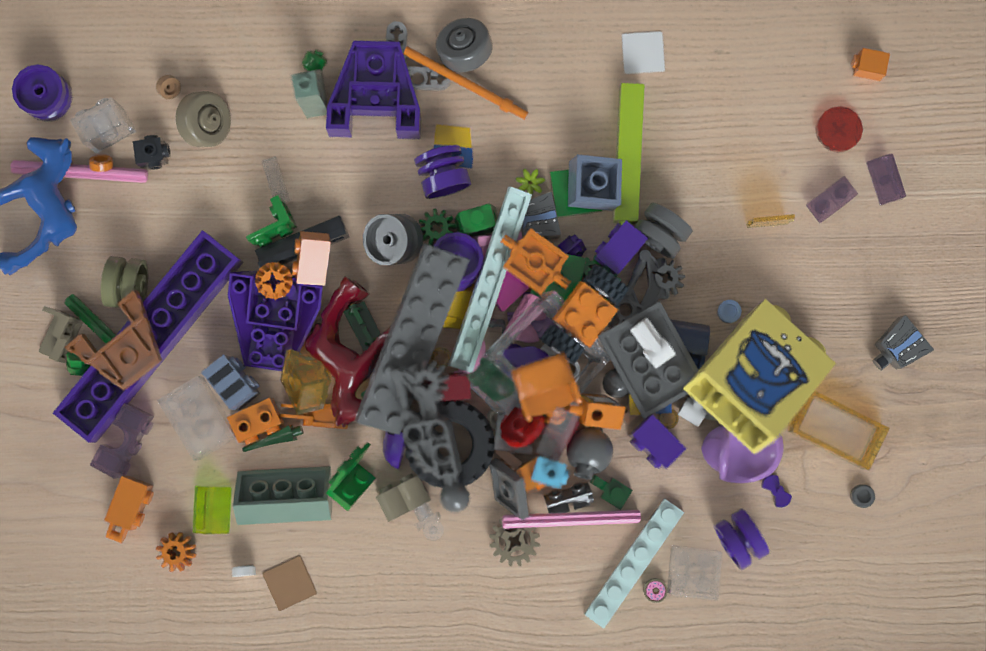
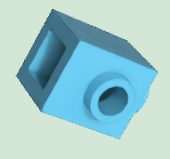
(550, 472)

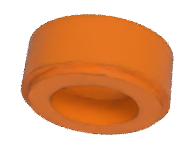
(101, 163)

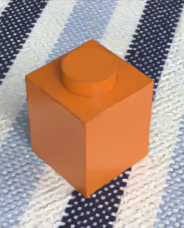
(870, 64)

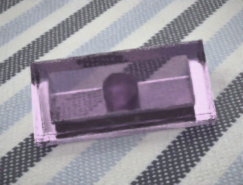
(886, 179)

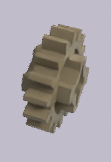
(523, 546)

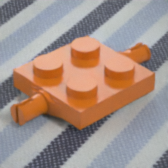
(535, 261)

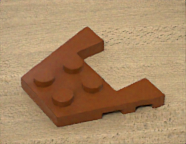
(129, 353)

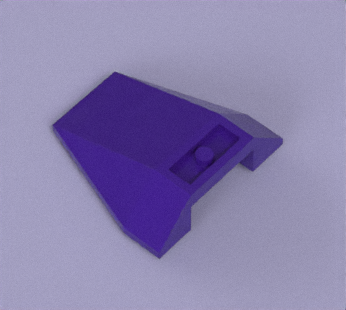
(270, 325)

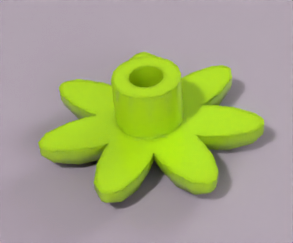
(530, 178)

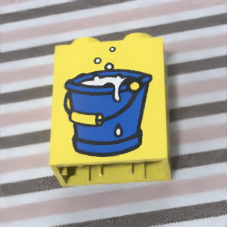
(760, 376)

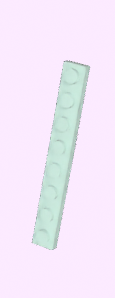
(489, 281)

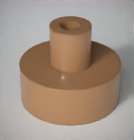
(168, 86)

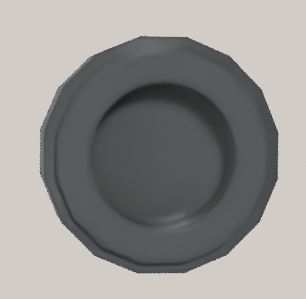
(862, 496)

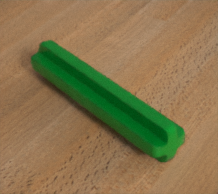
(89, 318)

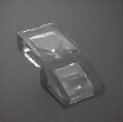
(557, 434)

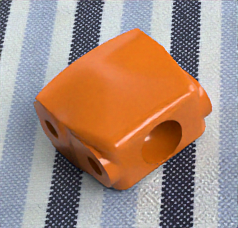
(545, 385)

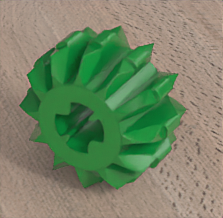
(438, 220)

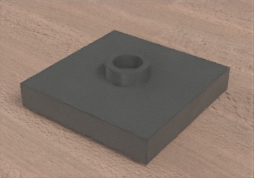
(509, 489)

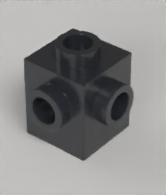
(151, 152)

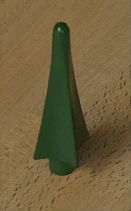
(284, 435)

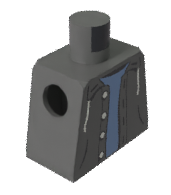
(542, 217)
(901, 345)

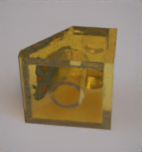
(305, 382)

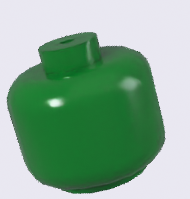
(314, 60)

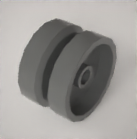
(663, 230)
(392, 239)

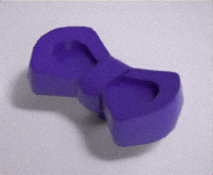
(781, 497)

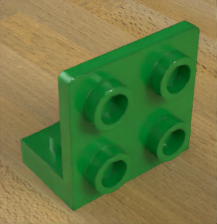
(282, 227)
(350, 479)

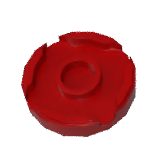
(518, 431)

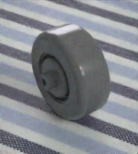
(464, 45)

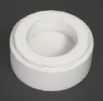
(241, 571)

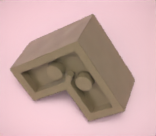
(60, 333)

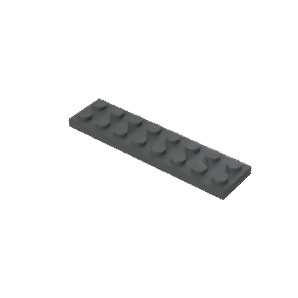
(412, 334)

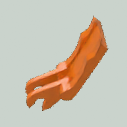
(316, 418)

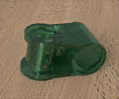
(490, 379)

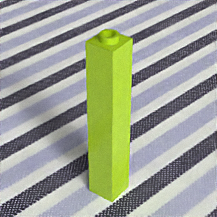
(629, 150)

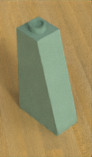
(310, 93)

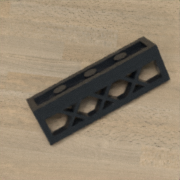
(283, 249)

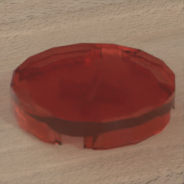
(839, 129)

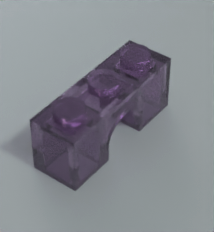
(134, 424)

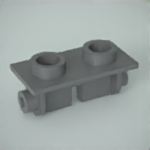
(578, 494)

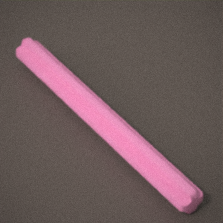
(85, 172)
(572, 519)

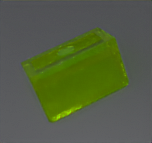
(212, 510)

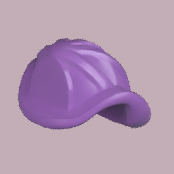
(736, 461)

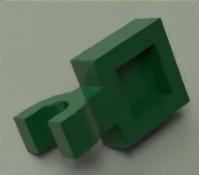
(613, 492)

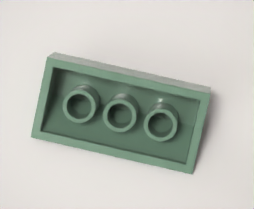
(282, 495)

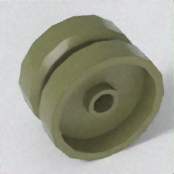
(121, 278)

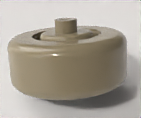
(203, 119)

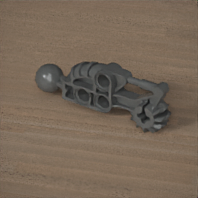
(656, 290)
(425, 449)

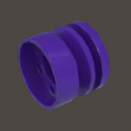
(441, 167)

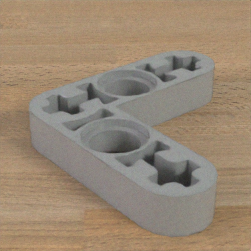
(412, 70)

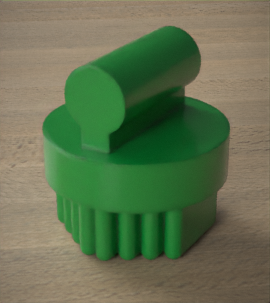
(75, 365)

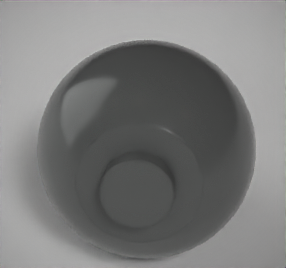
(589, 452)

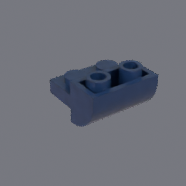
(695, 339)

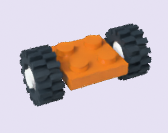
(585, 313)

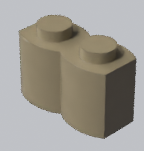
(403, 497)

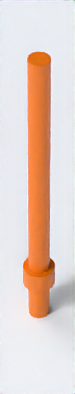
(505, 104)

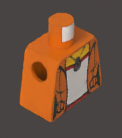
(598, 411)

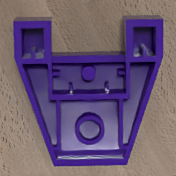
(374, 84)

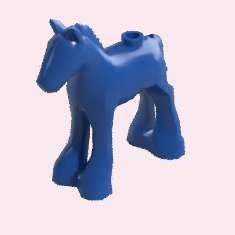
(44, 198)

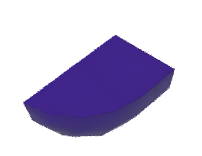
(393, 449)

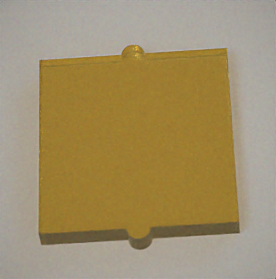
(770, 221)

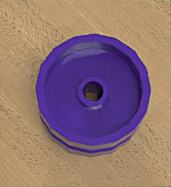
(42, 93)
(467, 247)
(743, 537)

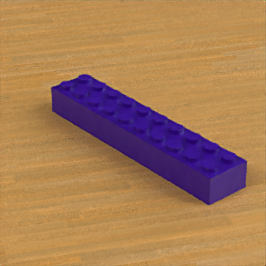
(171, 313)

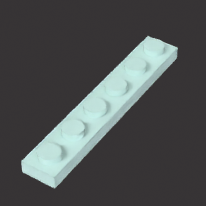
(633, 563)

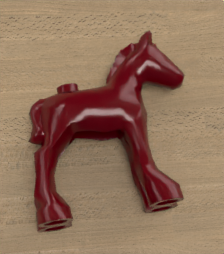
(342, 362)

